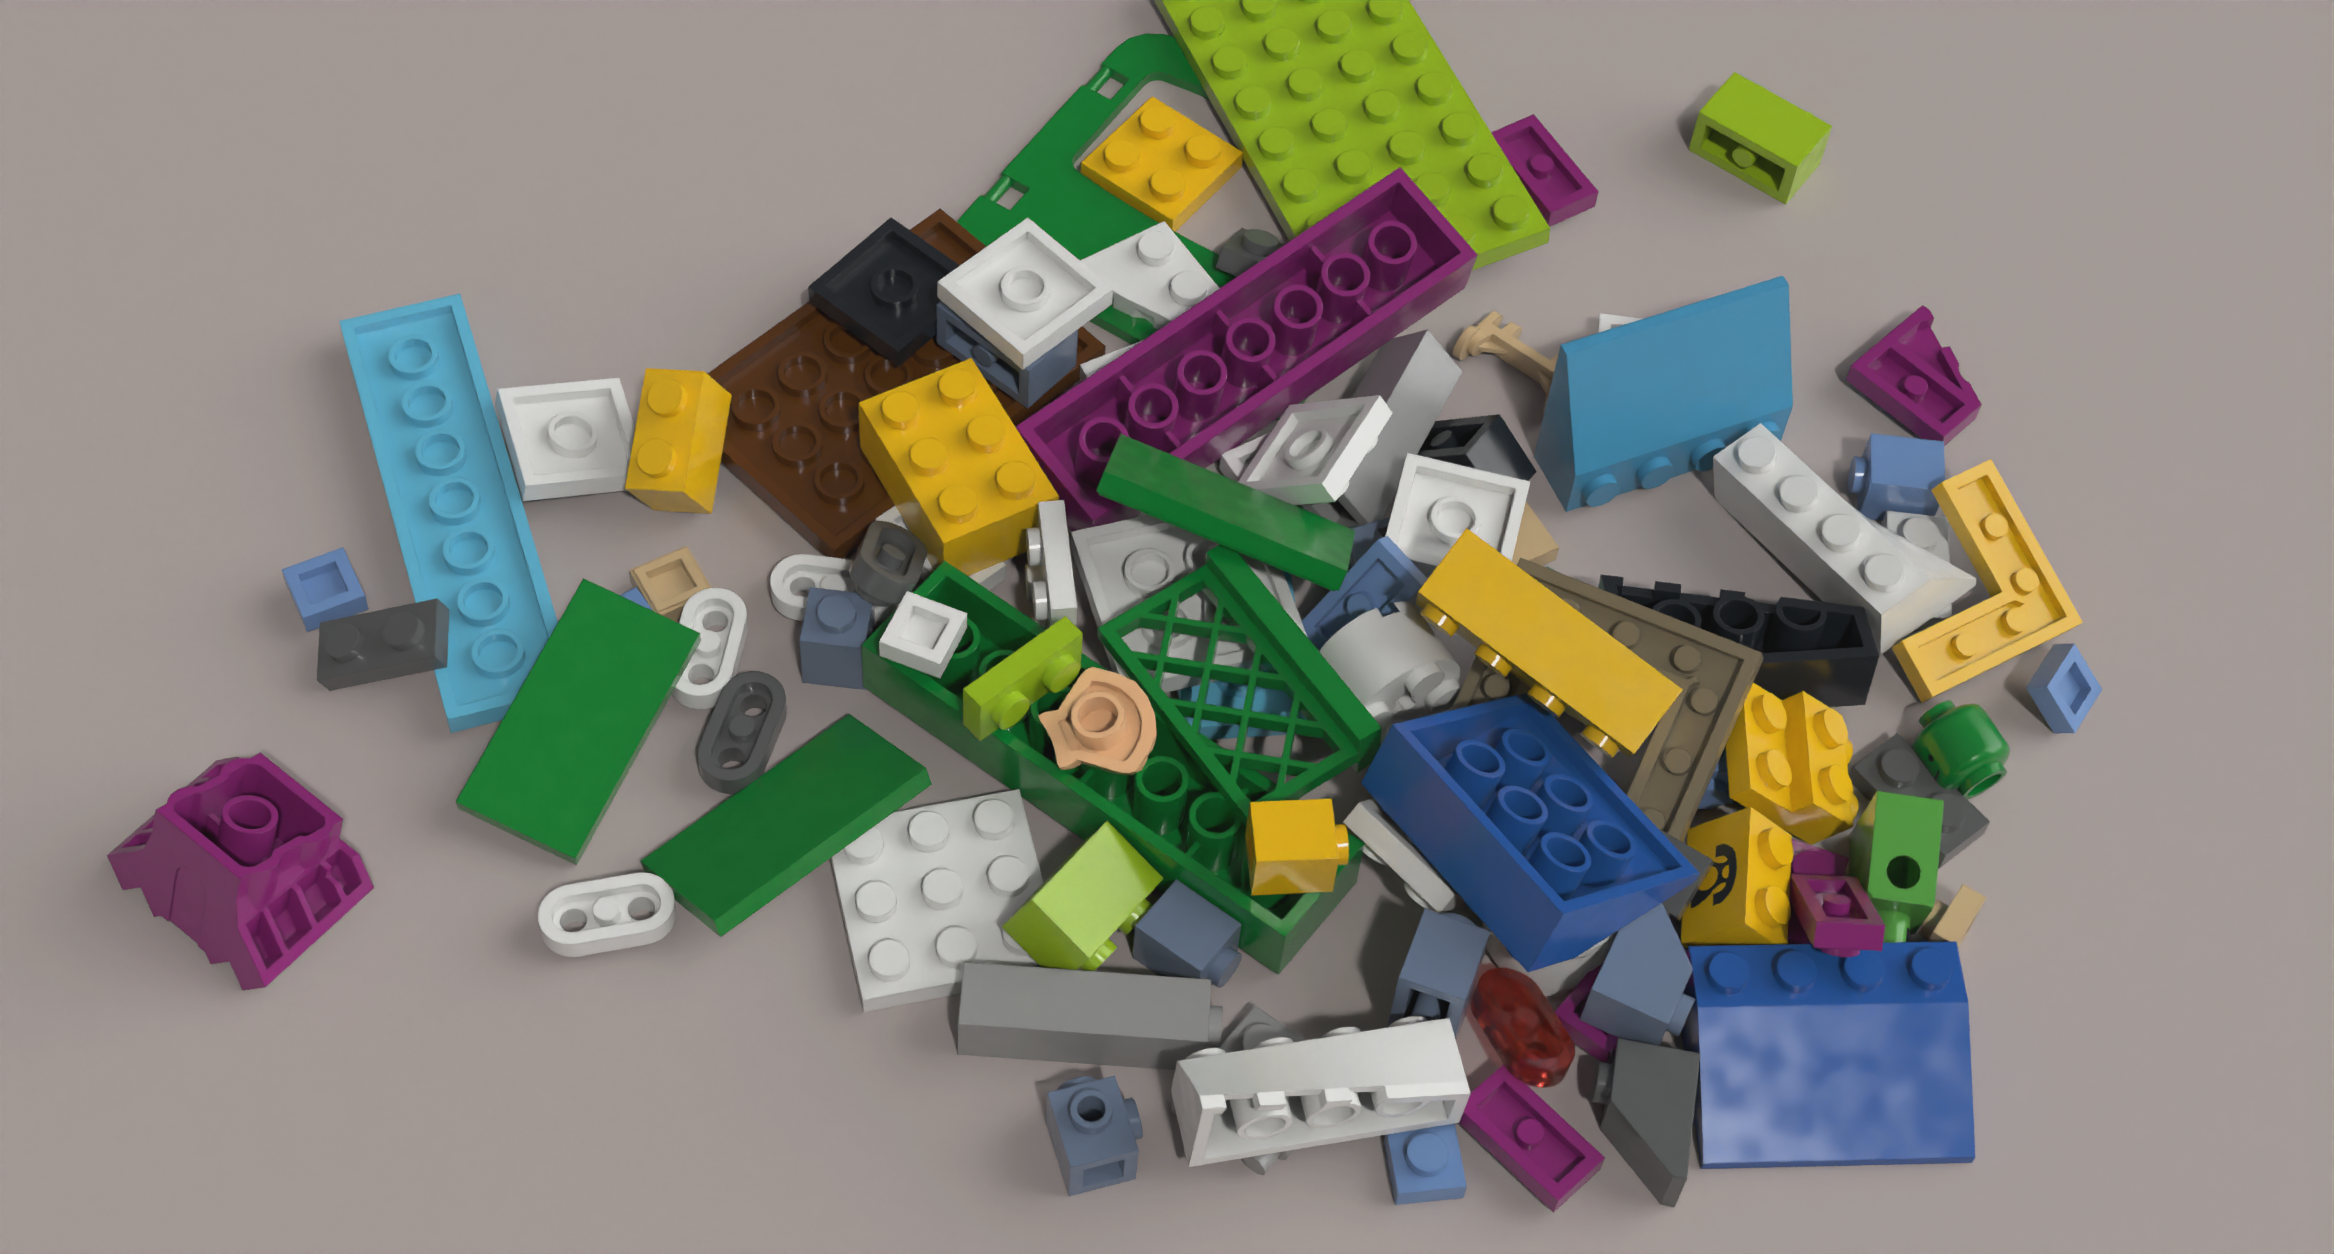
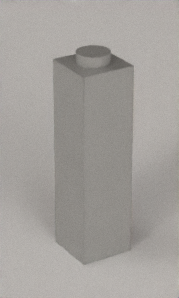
(1415, 382)
(1084, 1016)

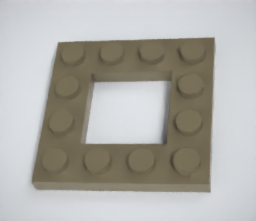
(1696, 726)

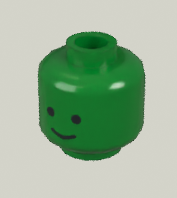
(1961, 748)

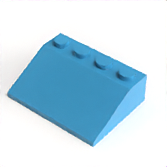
(1666, 394)

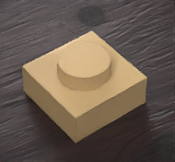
(1953, 921)

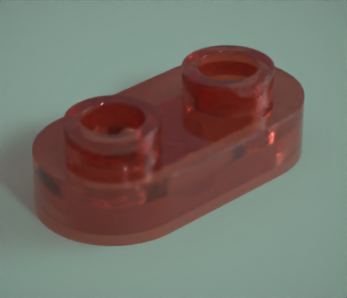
(1522, 1027)

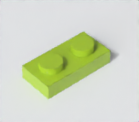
(1010, 687)

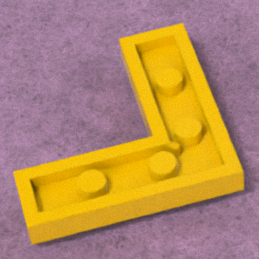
(2025, 593)

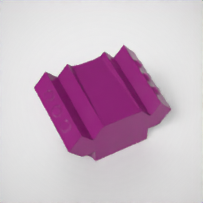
(245, 867)

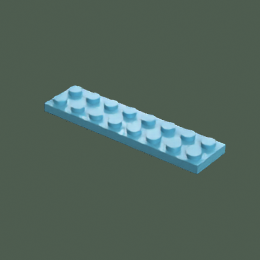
(453, 499)

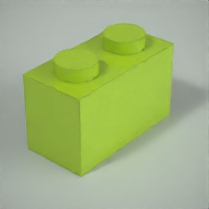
(1760, 137)
(1084, 903)

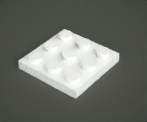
(1144, 555)
(934, 894)

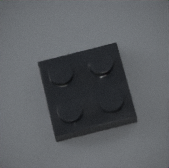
(886, 291)

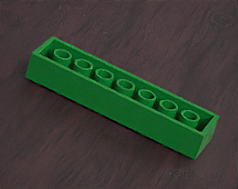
(1162, 811)

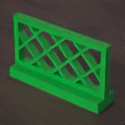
(1292, 667)

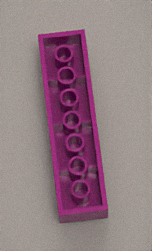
(1256, 344)

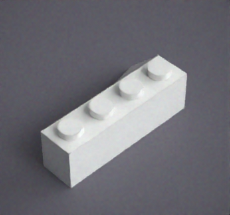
(1830, 541)
(1319, 1090)

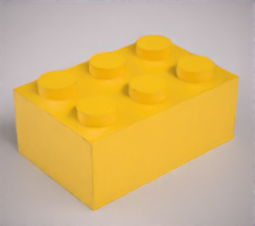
(955, 467)

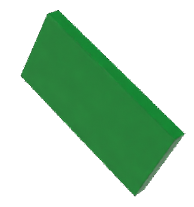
(1227, 513)
(579, 721)
(786, 823)

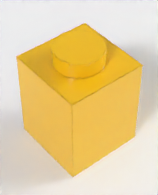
(1294, 846)

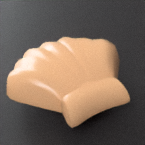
(1103, 724)

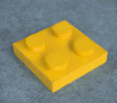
(1162, 163)

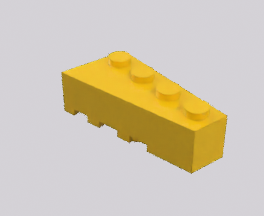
(1546, 645)

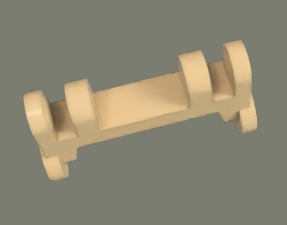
(1505, 345)

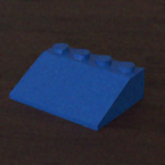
(1525, 827)
(1830, 1056)

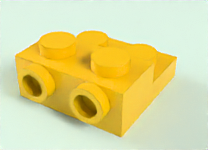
(1792, 764)

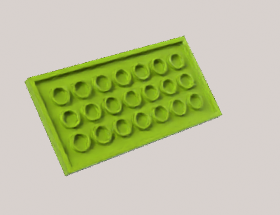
(1342, 98)

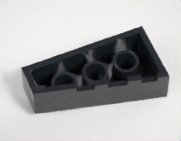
(1803, 642)

